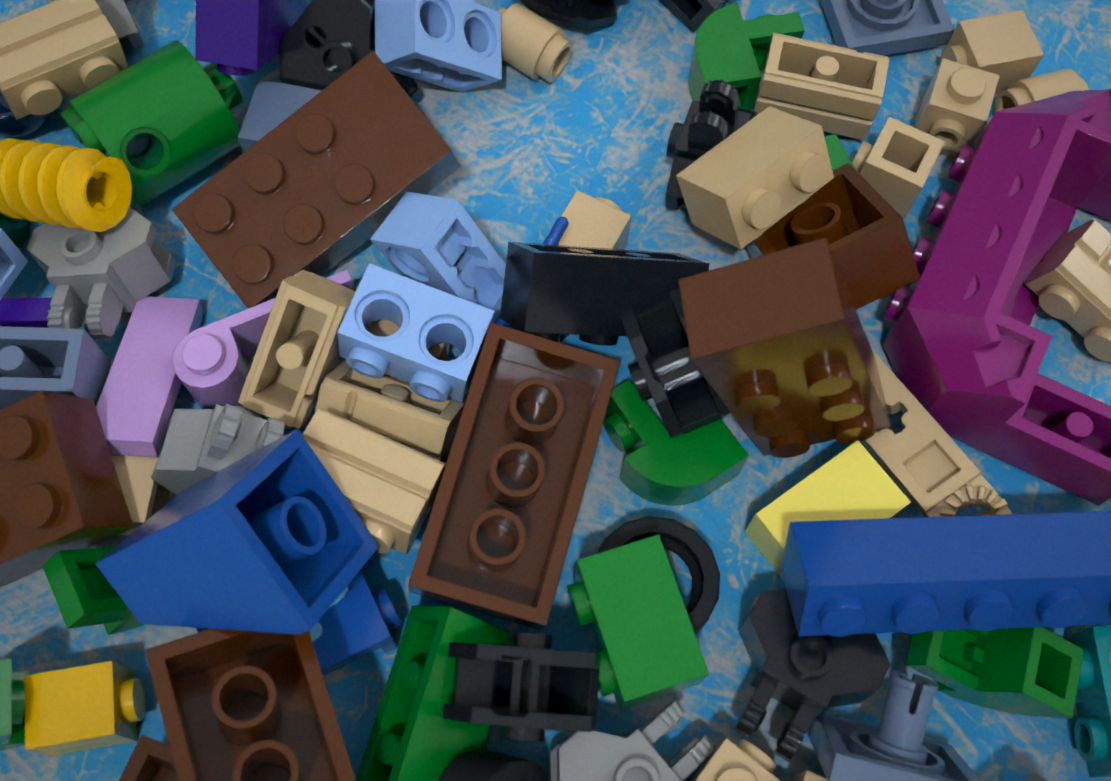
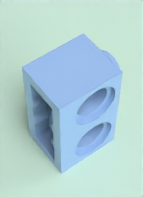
(440, 41)
(443, 248)
(423, 319)

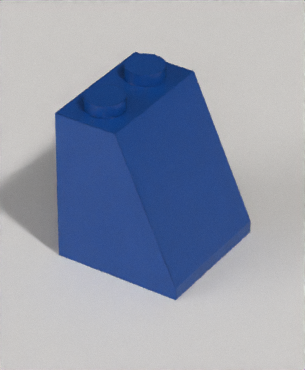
(245, 547)

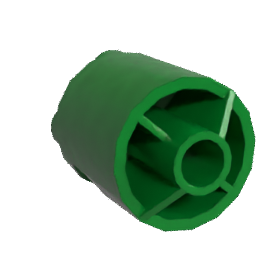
(172, 111)

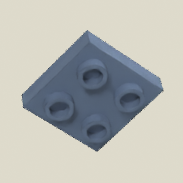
(888, 25)
(895, 748)

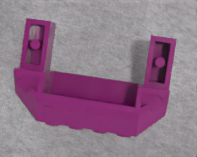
(965, 325)

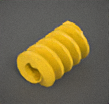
(63, 185)

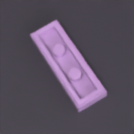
(142, 378)

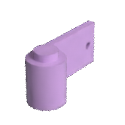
(215, 356)

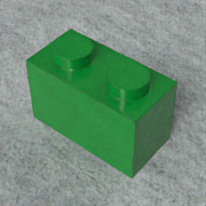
(637, 623)

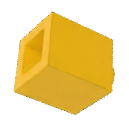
(82, 708)

